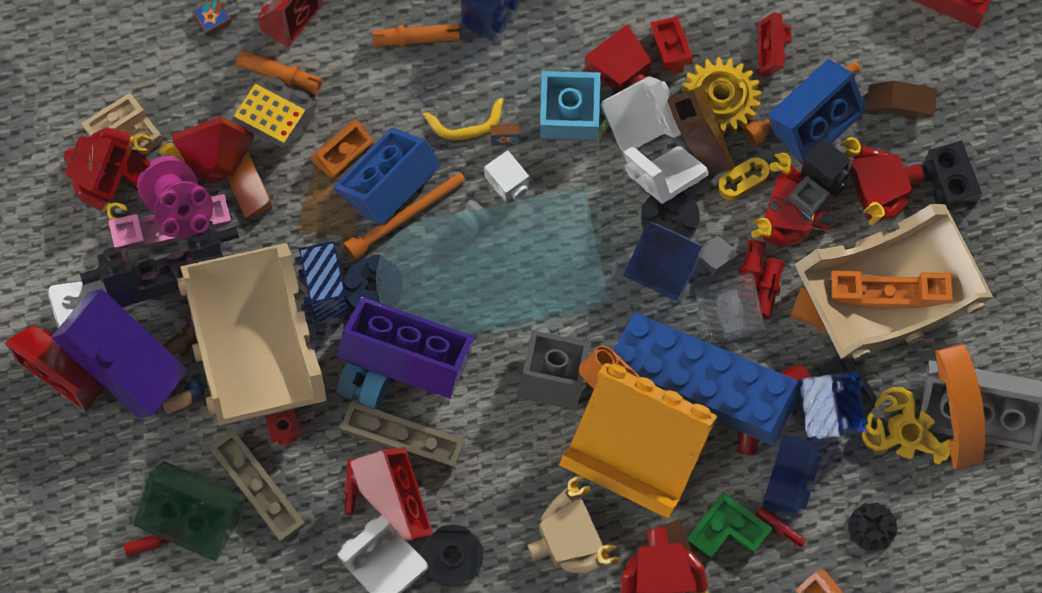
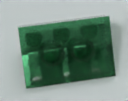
(188, 510)

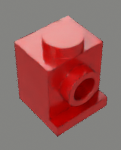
(285, 434)

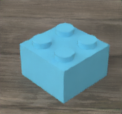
(570, 105)

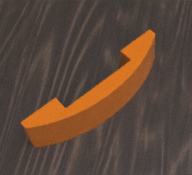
(891, 292)
(965, 406)

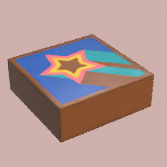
(211, 17)
(505, 134)

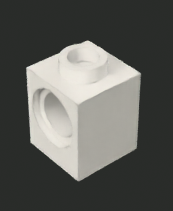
(507, 177)

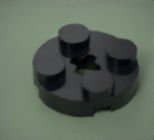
(682, 203)
(461, 571)

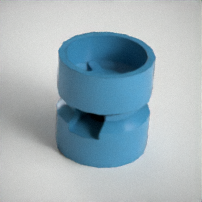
(372, 389)

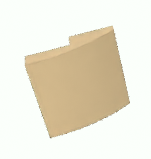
(125, 116)

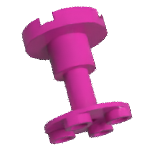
(175, 197)

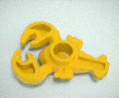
(904, 428)

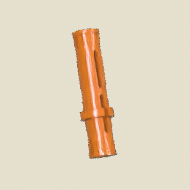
(415, 35)
(289, 75)

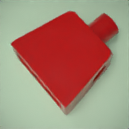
(619, 60)

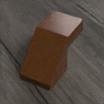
(905, 98)

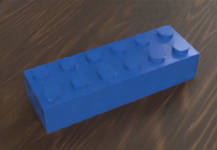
(730, 386)

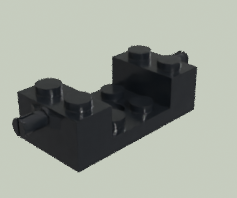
(154, 277)

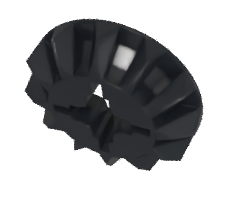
(858, 526)

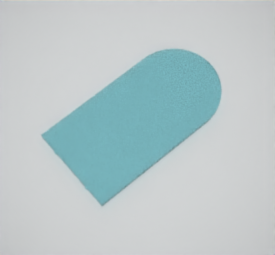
(495, 263)

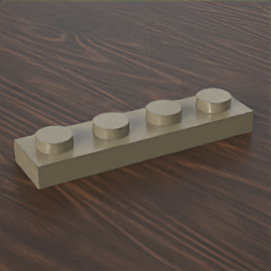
(398, 432)
(257, 486)

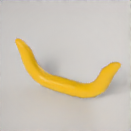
(468, 132)

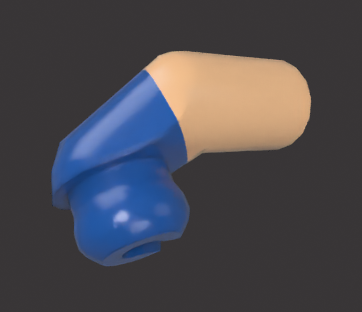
(184, 399)

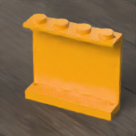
(638, 440)

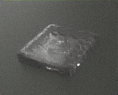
(730, 310)

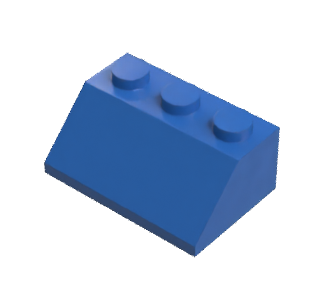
(817, 109)
(388, 175)

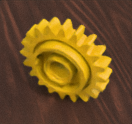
(730, 81)

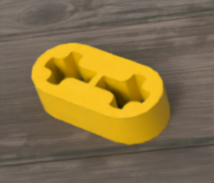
(746, 184)

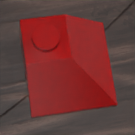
(213, 148)

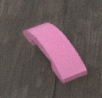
(144, 232)

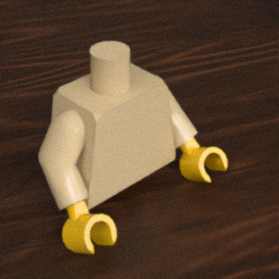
(570, 535)

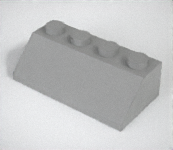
(1009, 405)

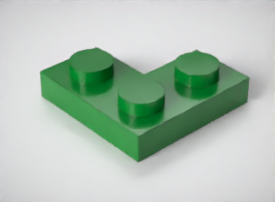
(726, 520)

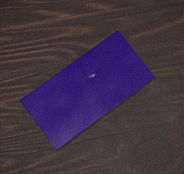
(405, 347)
(119, 353)

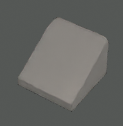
(718, 256)

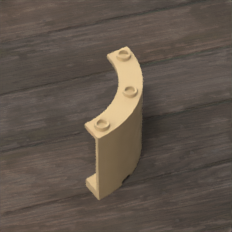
(922, 244)
(251, 334)

